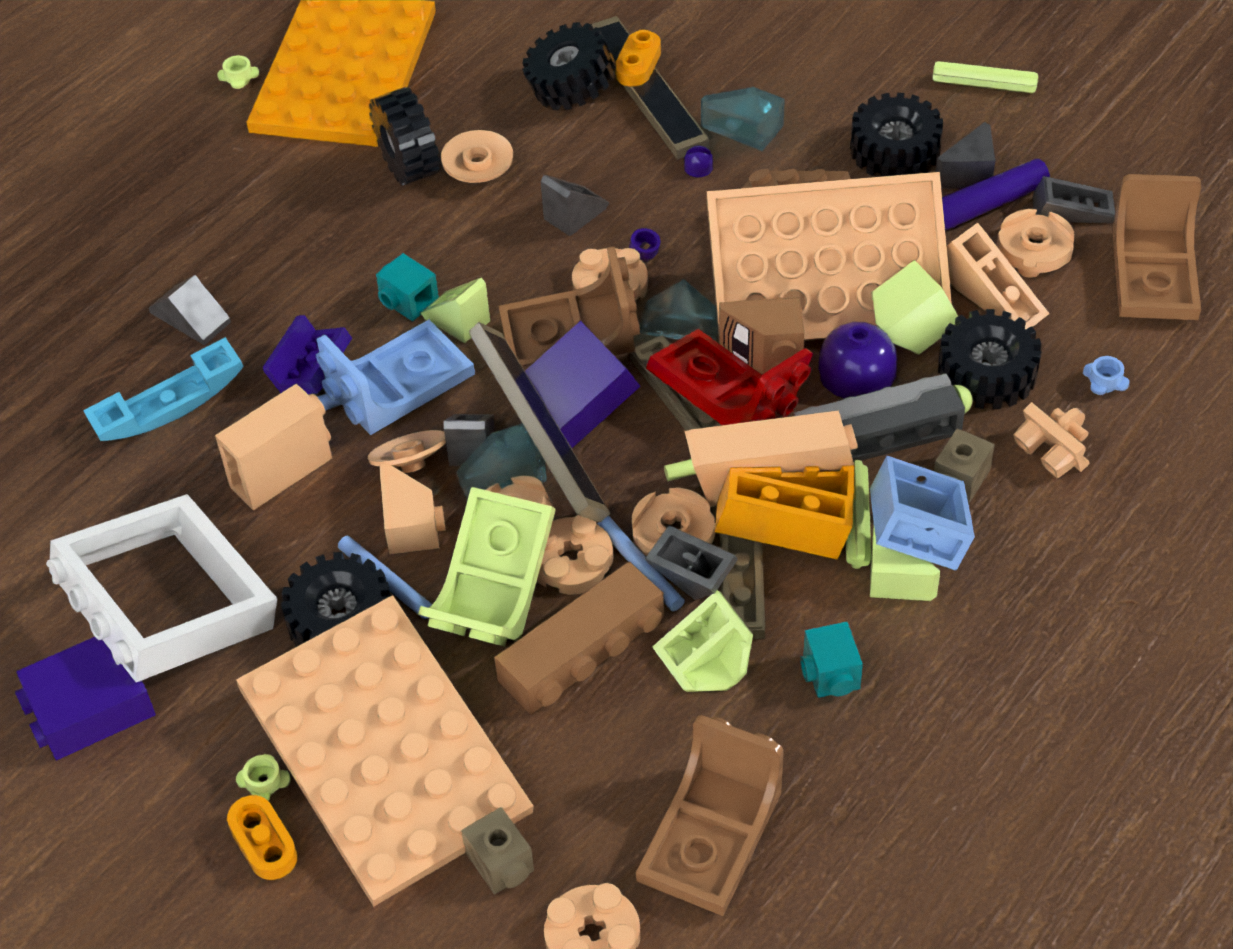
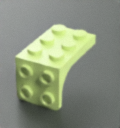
(493, 568)

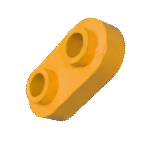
(638, 58)
(263, 840)

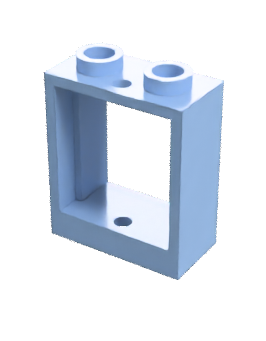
(921, 517)

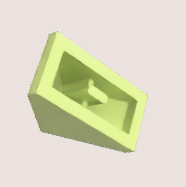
(460, 309)
(901, 575)

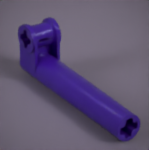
(992, 193)

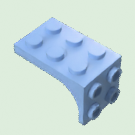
(394, 376)

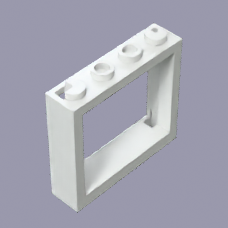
(144, 657)

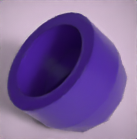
(698, 161)
(640, 238)

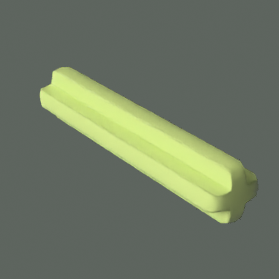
(985, 77)
(859, 540)

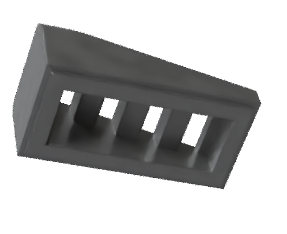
(1064, 198)

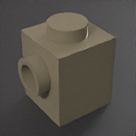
(966, 459)
(498, 851)

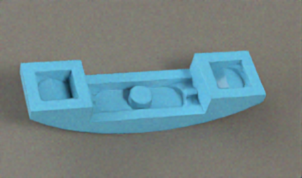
(168, 400)

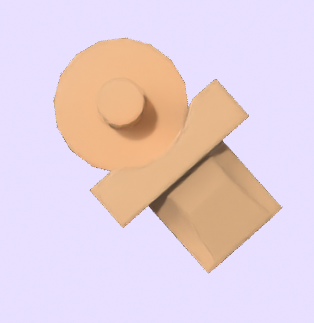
(1065, 449)

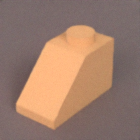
(409, 512)

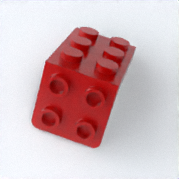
(727, 385)

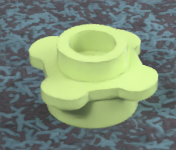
(237, 71)
(260, 767)

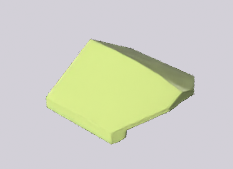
(912, 309)
(707, 647)

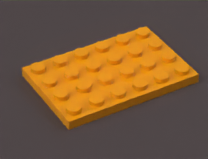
(337, 62)

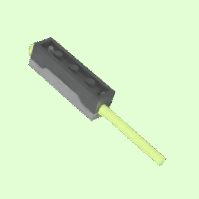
(888, 418)

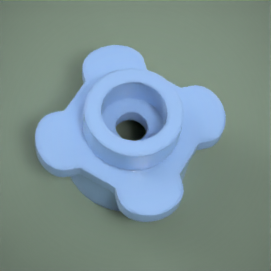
(1106, 375)

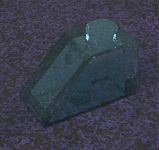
(744, 115)
(500, 458)

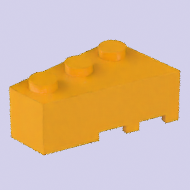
(788, 509)

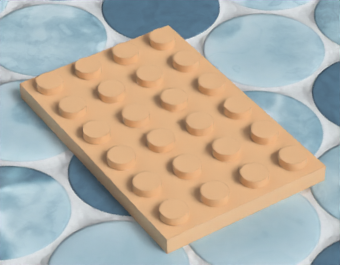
(826, 243)
(382, 747)

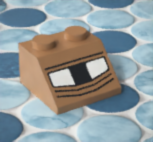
(762, 330)

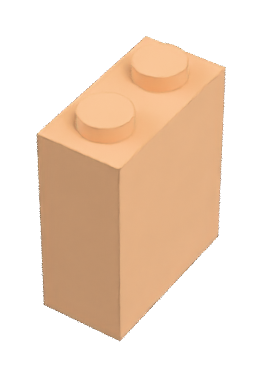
(275, 446)

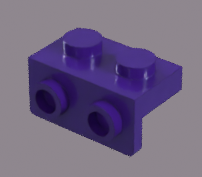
(295, 356)

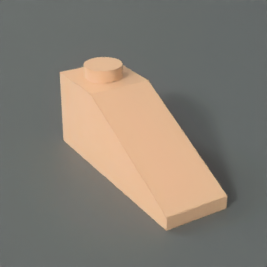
(989, 279)

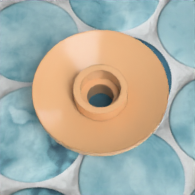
(477, 156)
(408, 450)

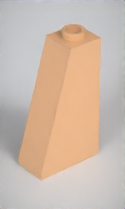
(777, 442)

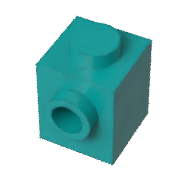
(406, 286)
(831, 660)

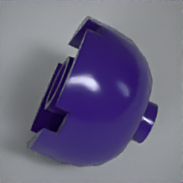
(857, 360)

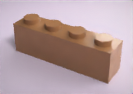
(580, 638)

